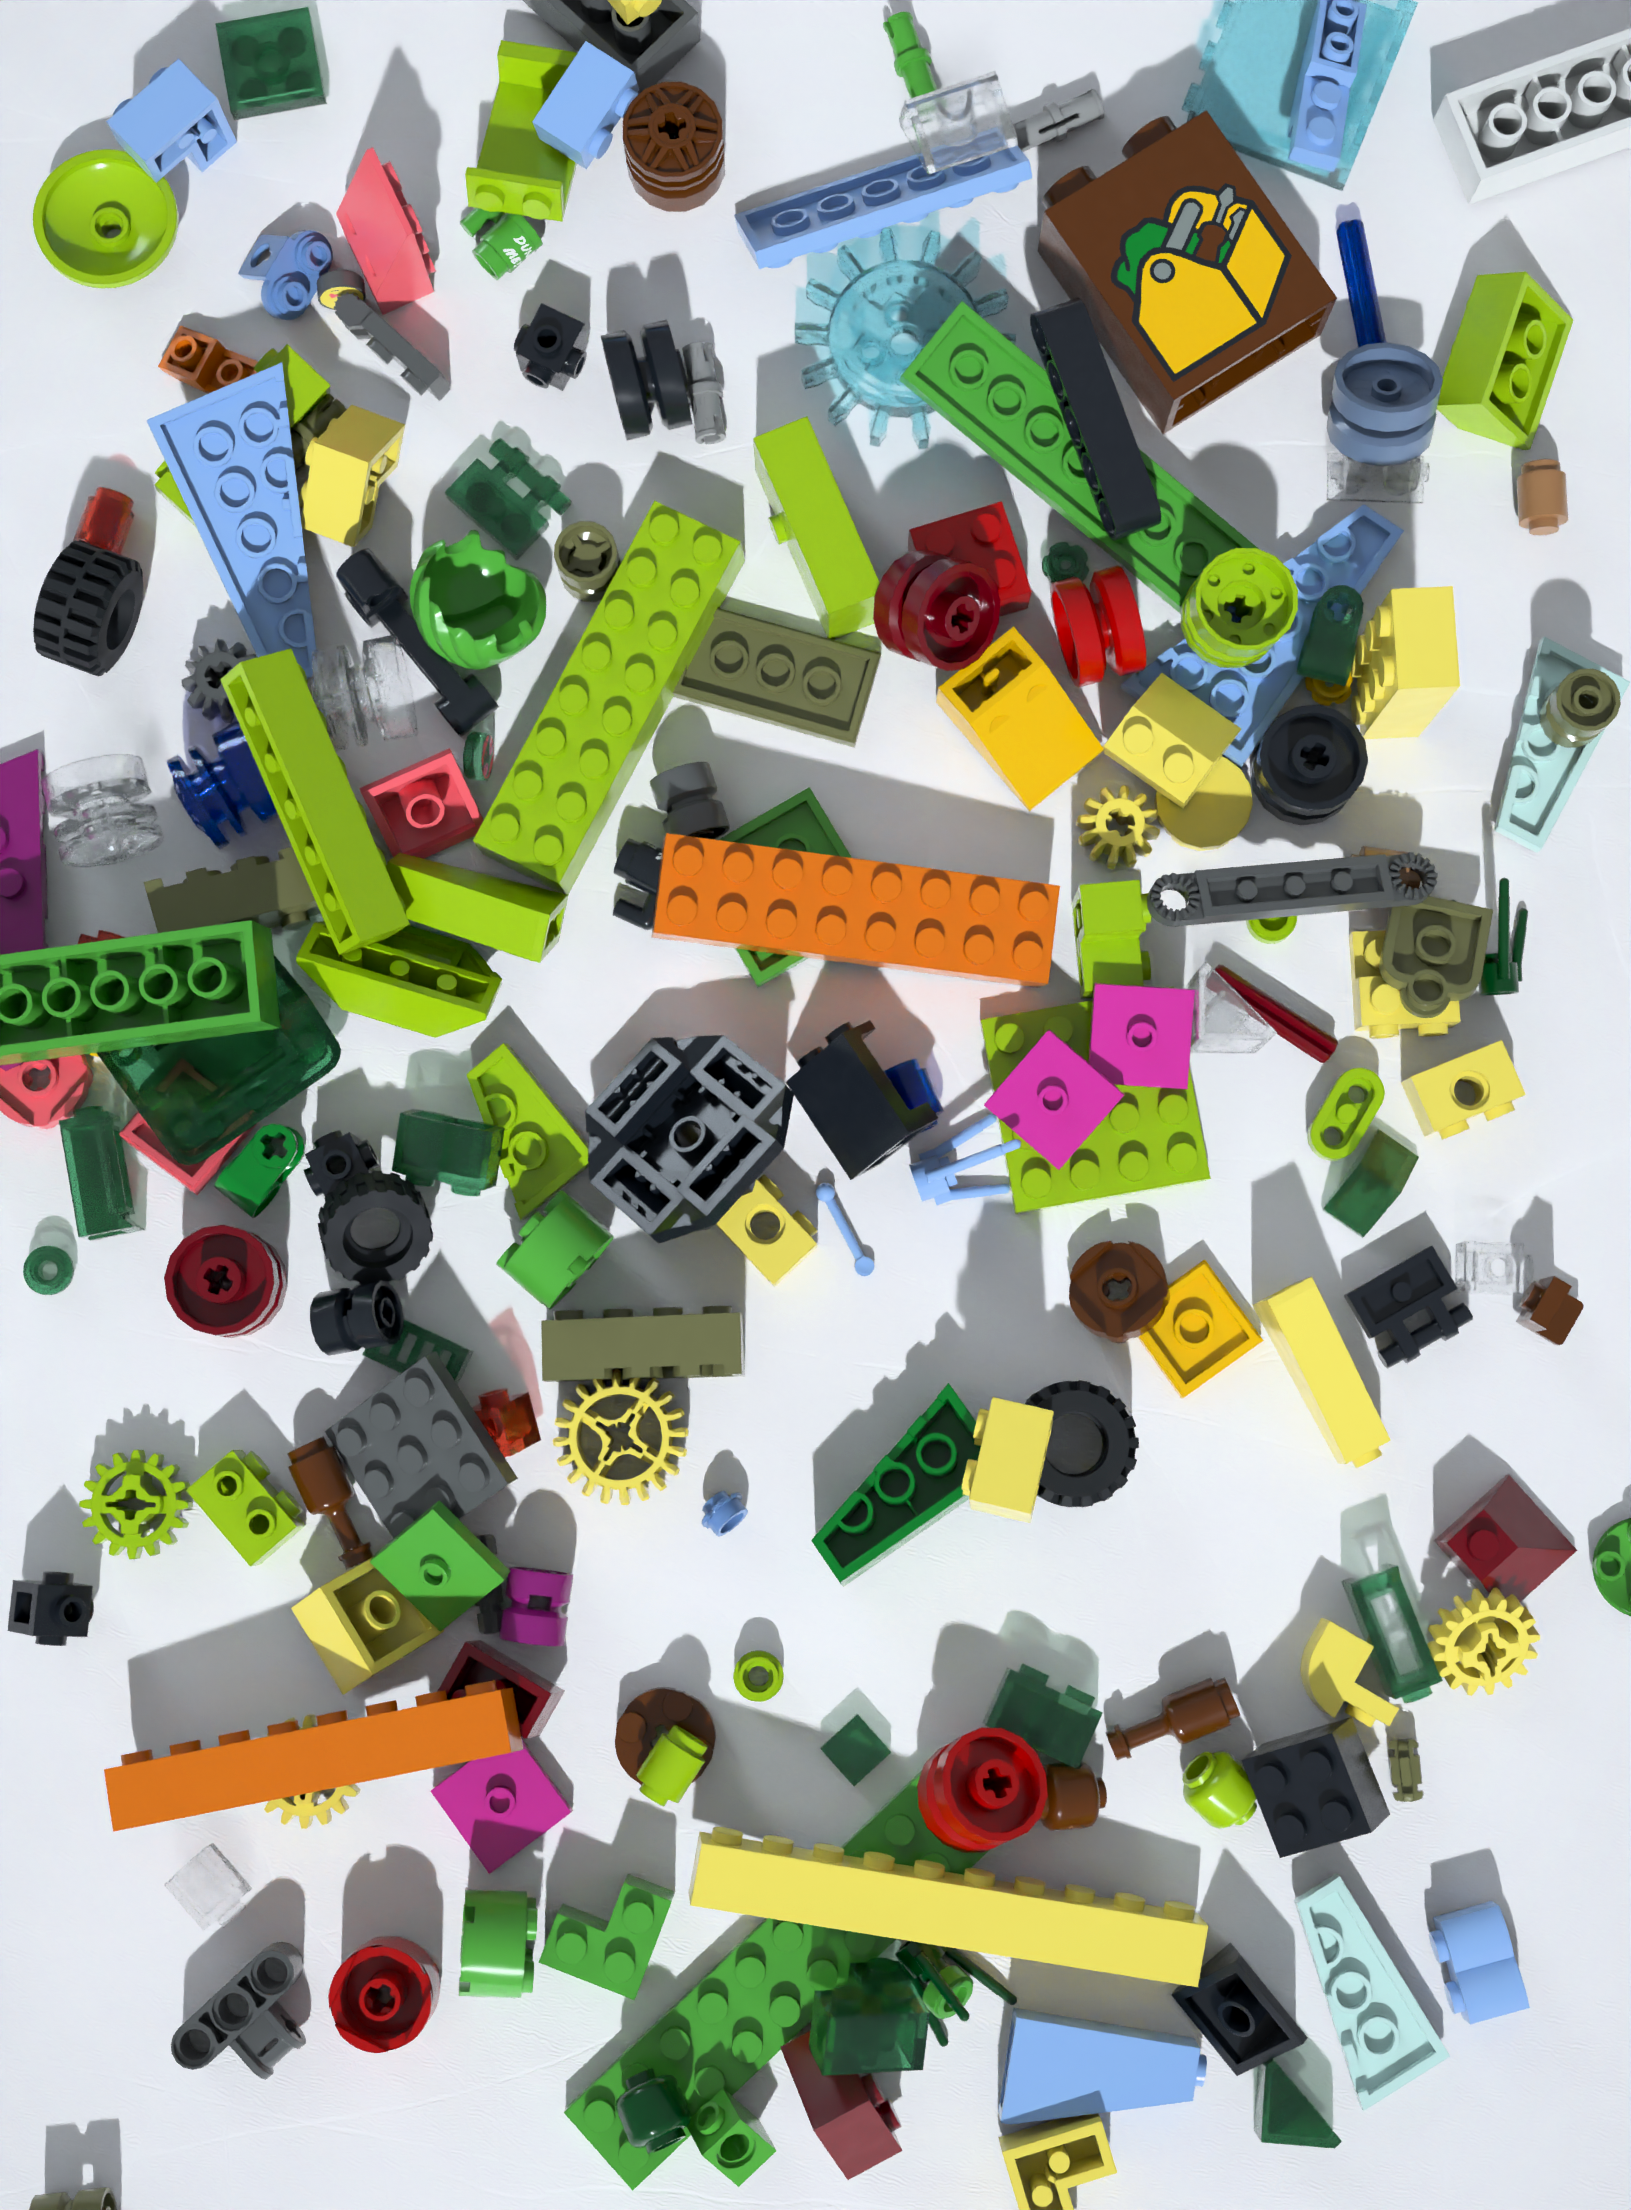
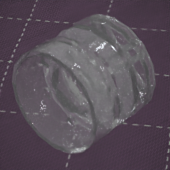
(364, 692)
(102, 810)

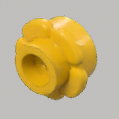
(1326, 695)

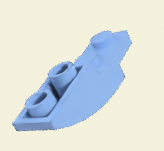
(1325, 83)

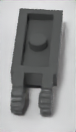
(390, 345)

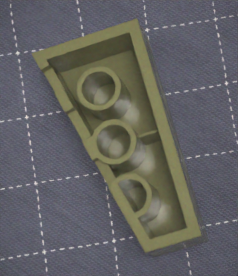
(252, 890)
(643, 1346)

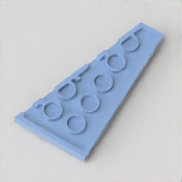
(241, 490)
(1257, 692)

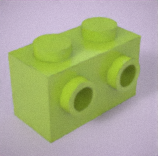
(247, 1506)

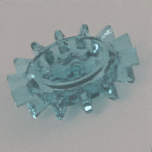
(863, 320)

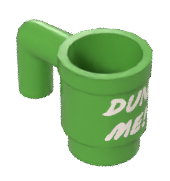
(504, 243)

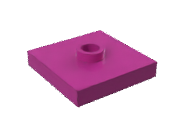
(1142, 1034)
(1054, 1099)
(501, 1804)

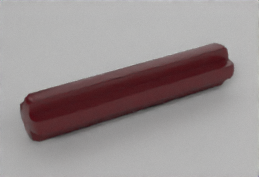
(1282, 1019)

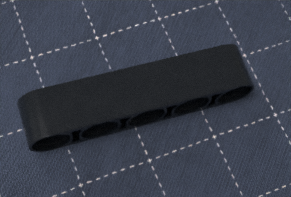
(1095, 419)

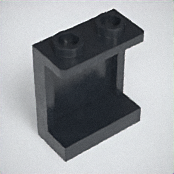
(855, 1101)

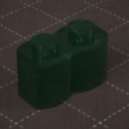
(447, 1150)
(1043, 1716)

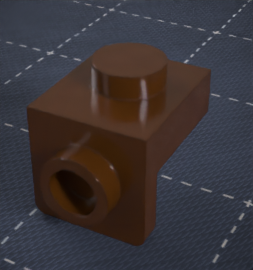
(1549, 1309)

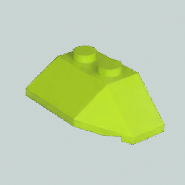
(404, 980)

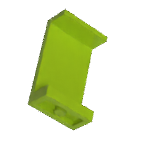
(515, 167)

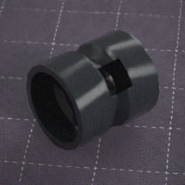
(356, 1318)

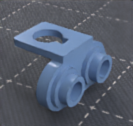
(290, 270)

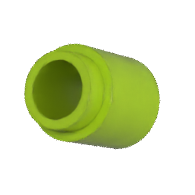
(671, 1766)

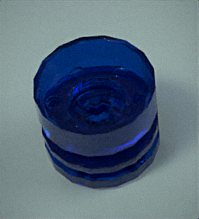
(222, 786)

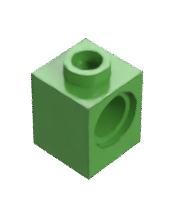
(730, 2137)

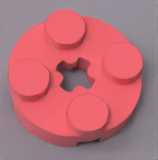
(44, 1108)

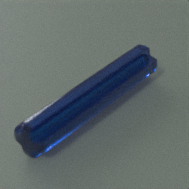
(1360, 283)

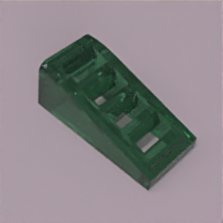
(456, 1364)

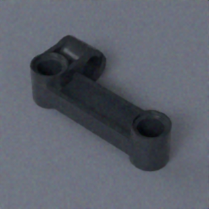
(380, 599)

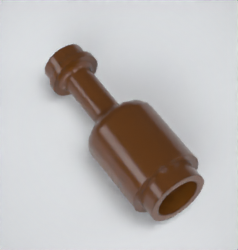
(326, 1491)
(1184, 1715)

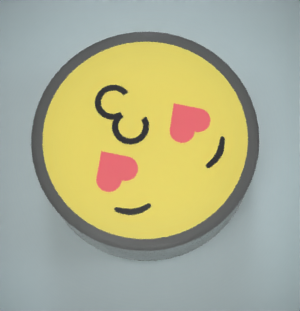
(339, 282)

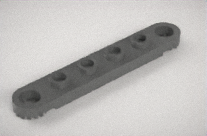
(1291, 889)

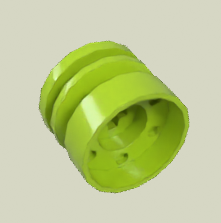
(1263, 600)

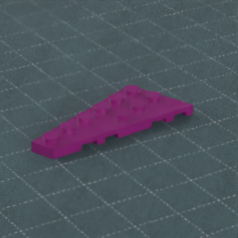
(22, 857)

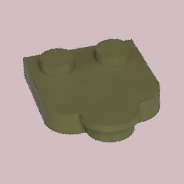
(1434, 953)

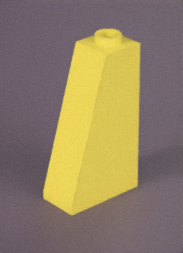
(1323, 1371)

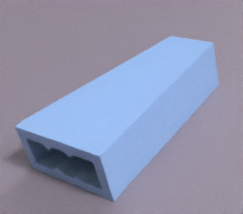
(1092, 2067)

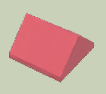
(424, 806)

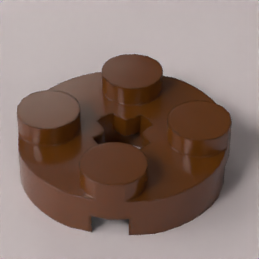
(1118, 1318)
(655, 1708)

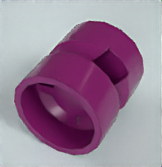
(535, 1624)

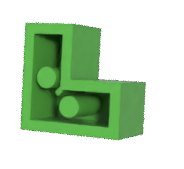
(611, 1951)

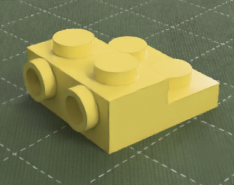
(1377, 1004)

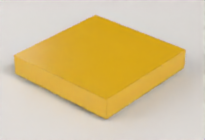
(1198, 1331)

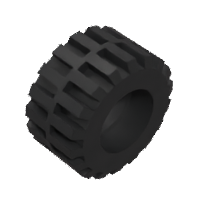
(88, 608)
(1117, 1443)

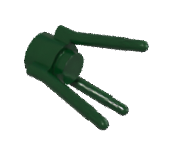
(1504, 969)
(926, 1962)

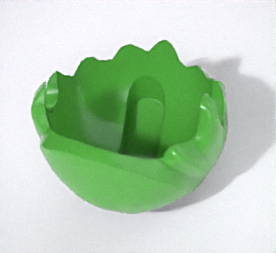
(475, 604)

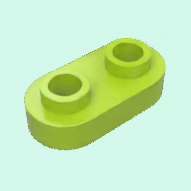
(1344, 1115)

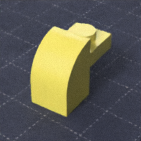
(1330, 1671)

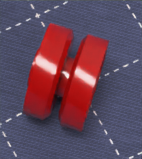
(1098, 626)
(982, 1790)

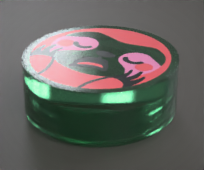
(478, 756)

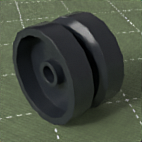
(647, 379)
(1326, 742)

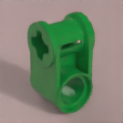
(255, 1174)

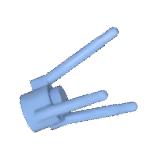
(936, 1175)

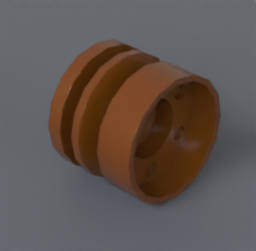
(678, 171)

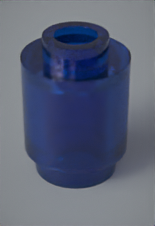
(914, 1086)

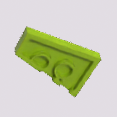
(539, 1141)

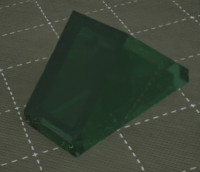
(1371, 1184)
(1285, 2113)

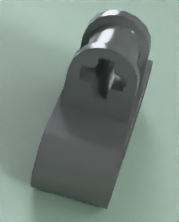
(252, 2032)

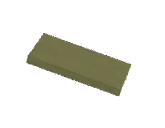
(781, 677)

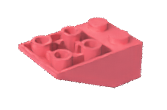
(385, 235)

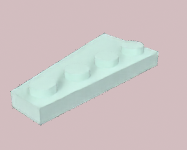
(1371, 2007)

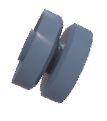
(1384, 404)

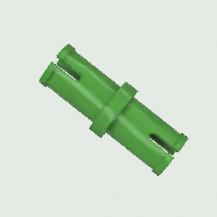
(911, 59)

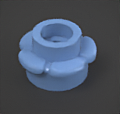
(723, 1512)

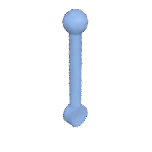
(864, 1265)

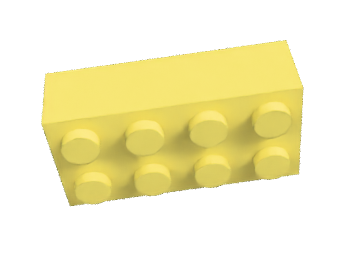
(1405, 663)

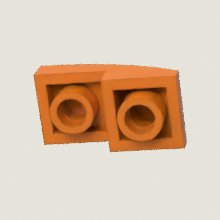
(204, 361)

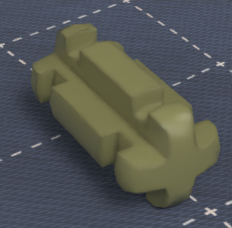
(1405, 1769)

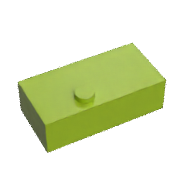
(816, 527)

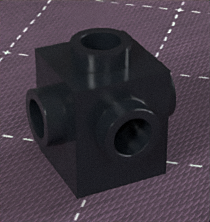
(551, 348)
(332, 1147)
(51, 1608)

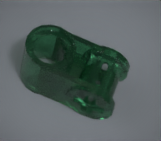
(1330, 643)

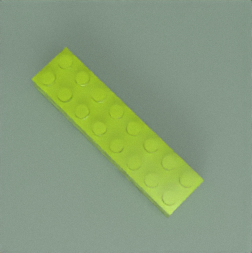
(610, 698)

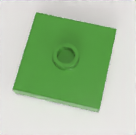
(440, 1566)

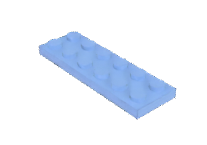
(870, 202)

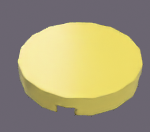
(1213, 813)

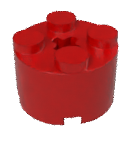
(356, 1993)

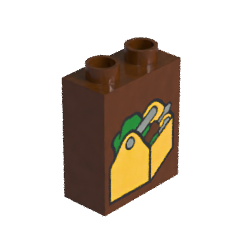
(1182, 267)

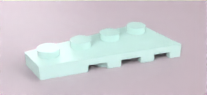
(1540, 770)

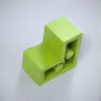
(1107, 934)

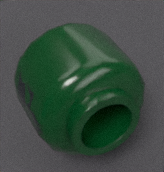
(653, 2111)

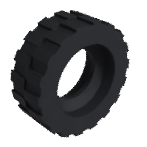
(370, 1192)

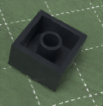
(1316, 1787)

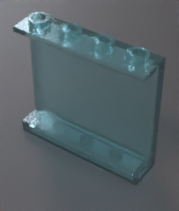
(1257, 70)

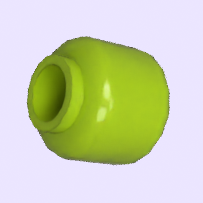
(1219, 1789)

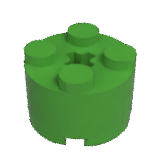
(555, 1250)
(495, 1943)

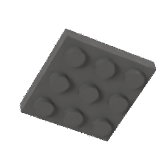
(420, 1446)

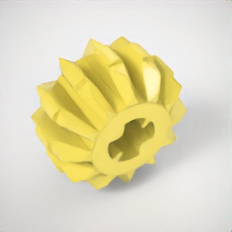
(1124, 812)

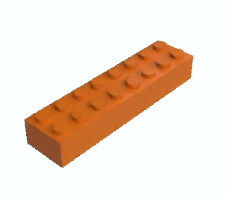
(855, 911)

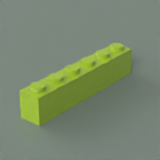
(315, 800)

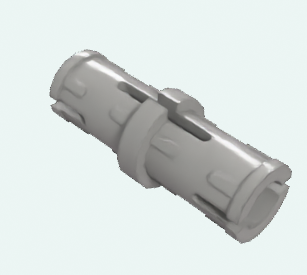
(1058, 120)
(704, 393)

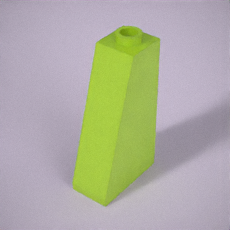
(479, 906)

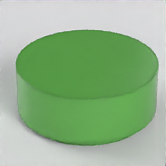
(960, 1984)

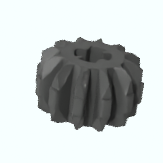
(205, 675)

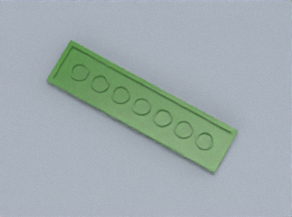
(1012, 415)

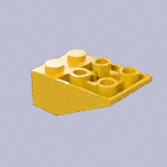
(1019, 719)

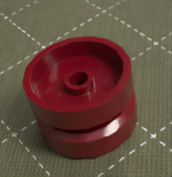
(936, 609)
(196, 1278)

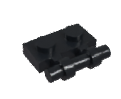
(1400, 1294)

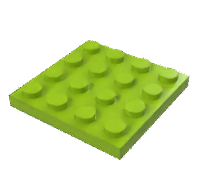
(1140, 1146)

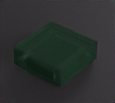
(855, 1749)

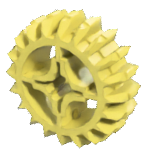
(657, 1459)

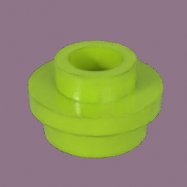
(762, 1692)

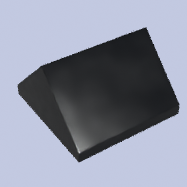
(1238, 2013)

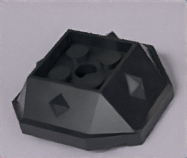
(685, 1133)

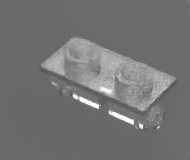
(1371, 483)

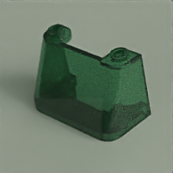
(218, 1087)

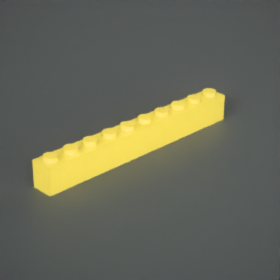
(947, 1907)

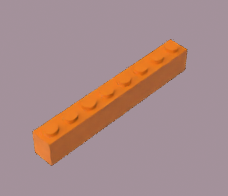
(313, 1758)

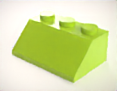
(1504, 359)

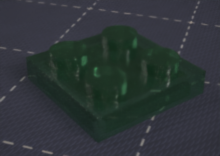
(271, 63)

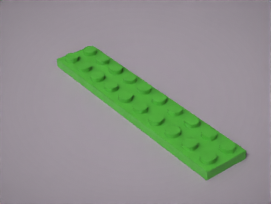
(752, 1999)

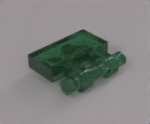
(497, 508)

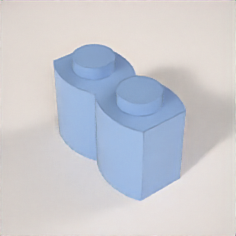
(1479, 1963)

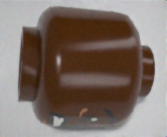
(1072, 1797)

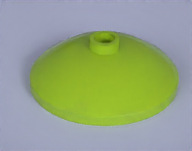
(88, 200)

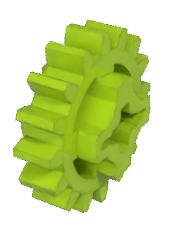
(136, 1523)

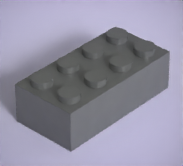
(645, 45)

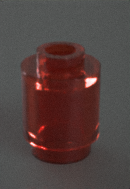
(106, 520)

